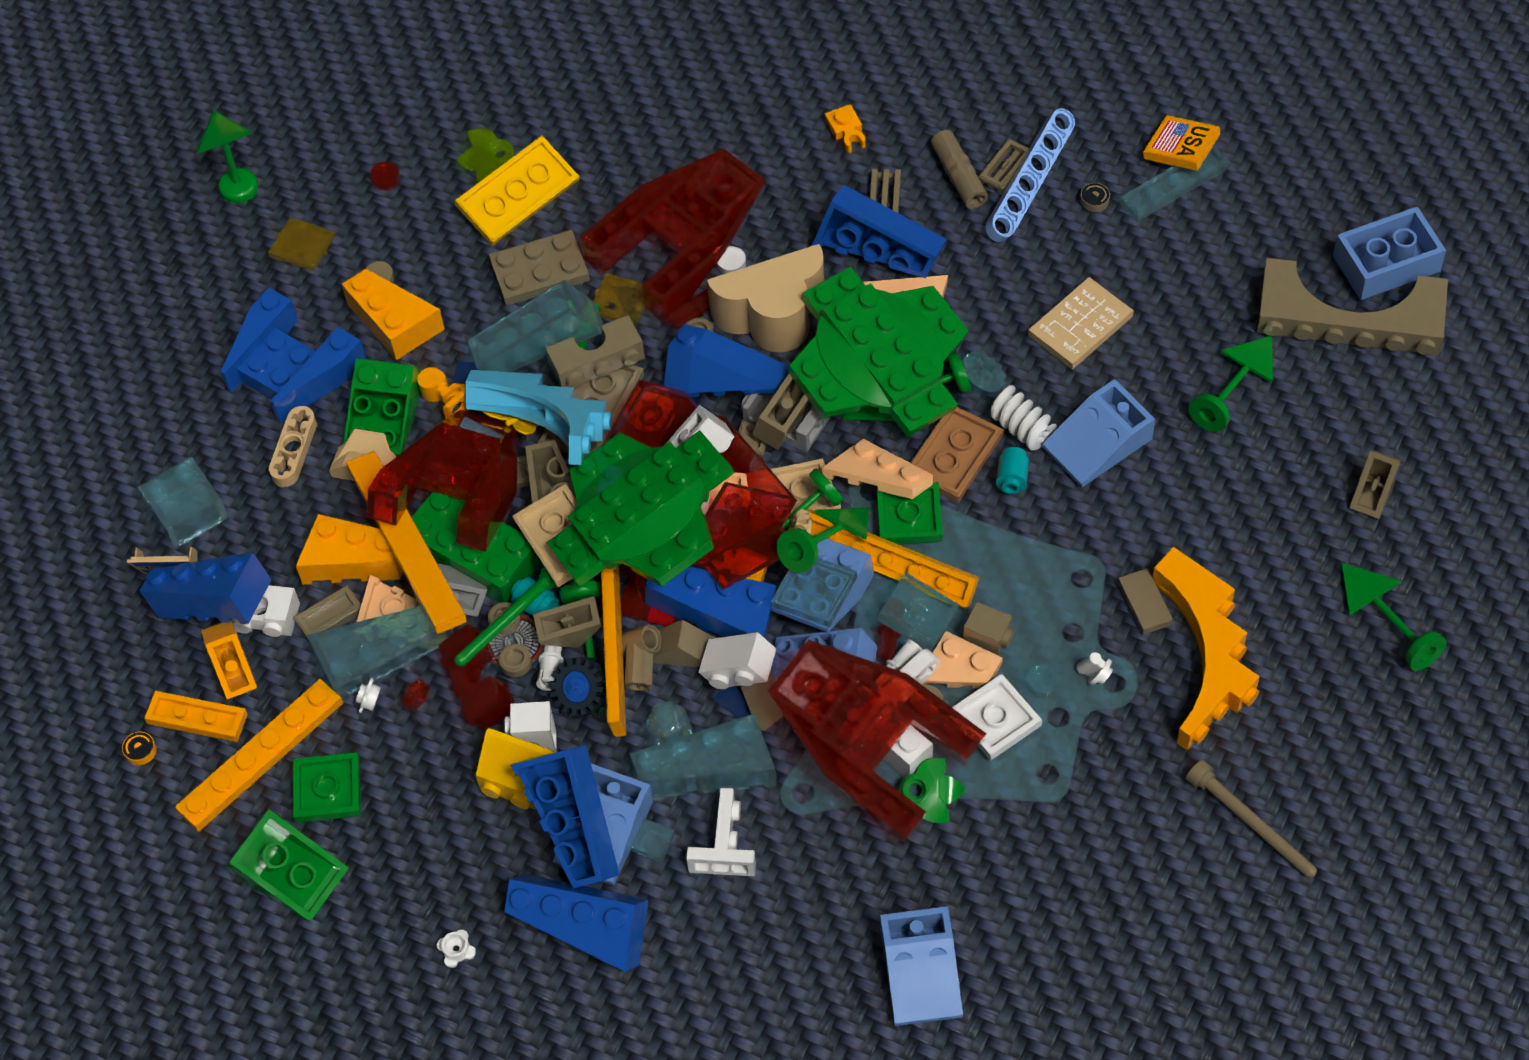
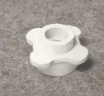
(367, 696)
(453, 939)

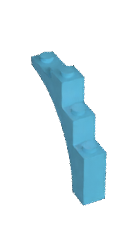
(552, 407)

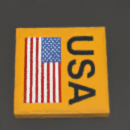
(1181, 142)

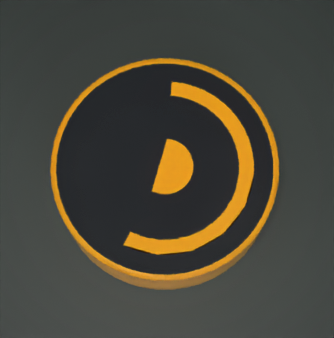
(139, 748)

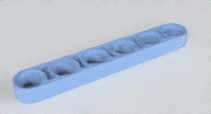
(1030, 174)

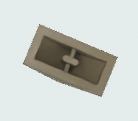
(1375, 484)
(568, 624)
(682, 645)

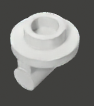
(1095, 668)

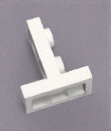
(725, 857)

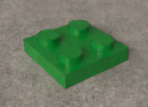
(910, 520)
(326, 787)

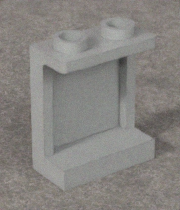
(804, 431)

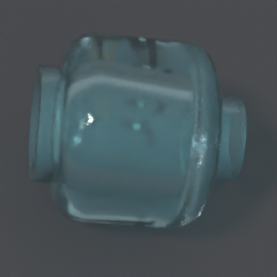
(667, 722)

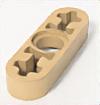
(294, 458)

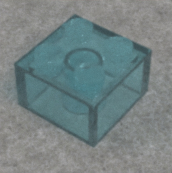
(183, 502)

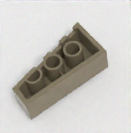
(546, 469)

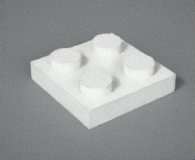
(1000, 714)

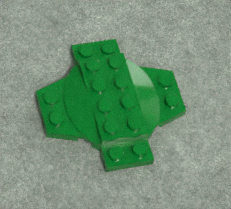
(878, 351)
(640, 508)

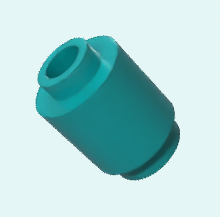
(1012, 470)
(543, 602)

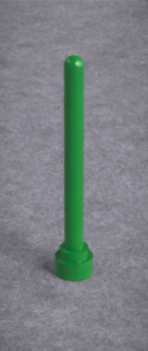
(545, 582)

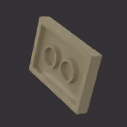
(538, 266)

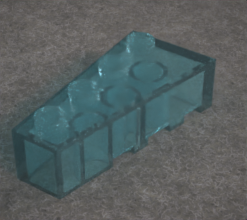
(536, 325)
(374, 647)
(707, 760)

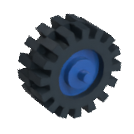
(579, 686)

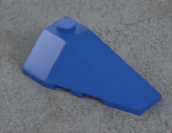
(712, 363)

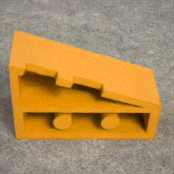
(392, 313)
(346, 551)

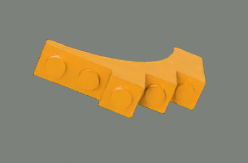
(1221, 643)

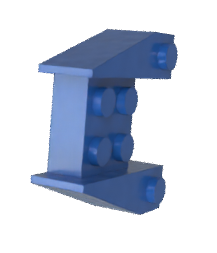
(283, 366)

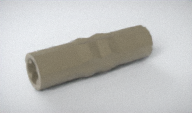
(959, 169)

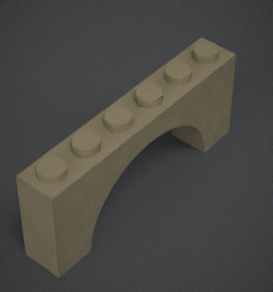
(1410, 326)

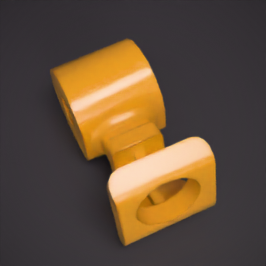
(435, 387)

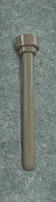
(1203, 777)

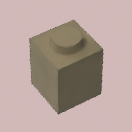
(989, 628)

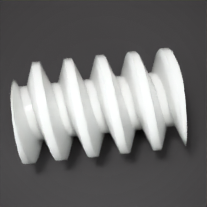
(1020, 420)

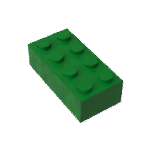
(498, 568)

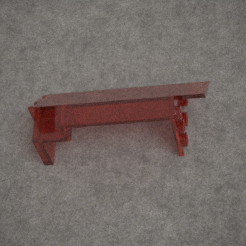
(741, 518)

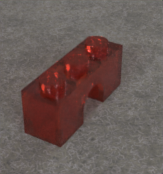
(483, 701)

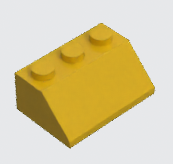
(495, 770)

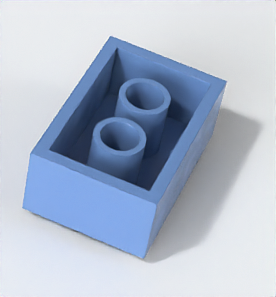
(1389, 253)

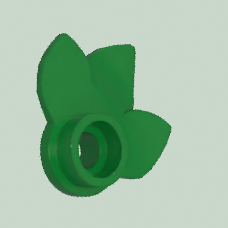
(936, 787)

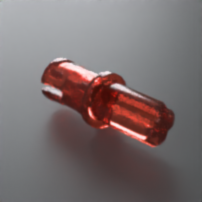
(693, 308)
(887, 642)

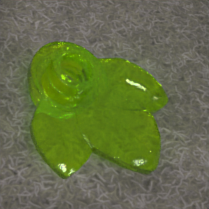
(482, 154)

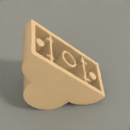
(768, 299)

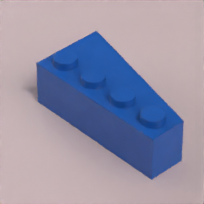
(878, 234)
(208, 588)
(701, 600)
(571, 813)
(585, 917)

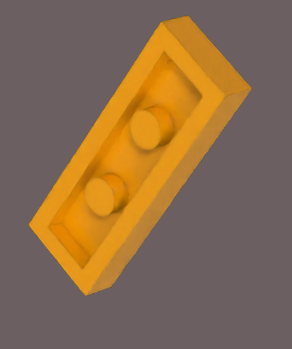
(196, 716)

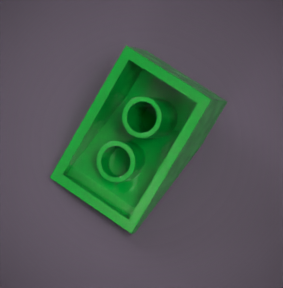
(286, 866)

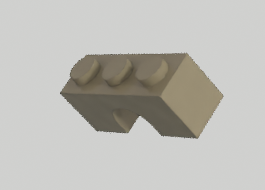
(576, 366)

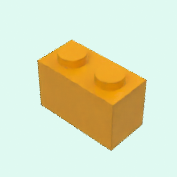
(229, 659)

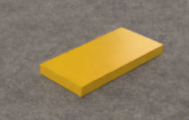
(516, 190)

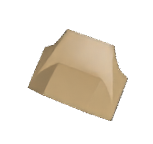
(358, 444)

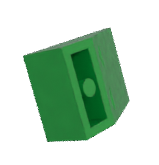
(383, 400)

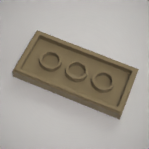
(613, 389)

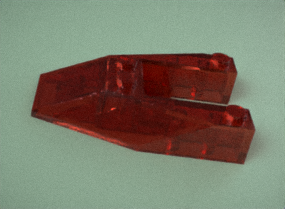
(688, 209)
(459, 458)
(853, 716)

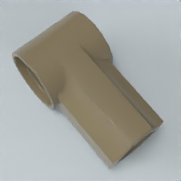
(638, 649)

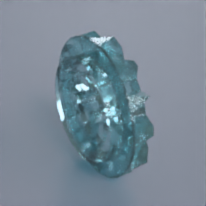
(990, 376)

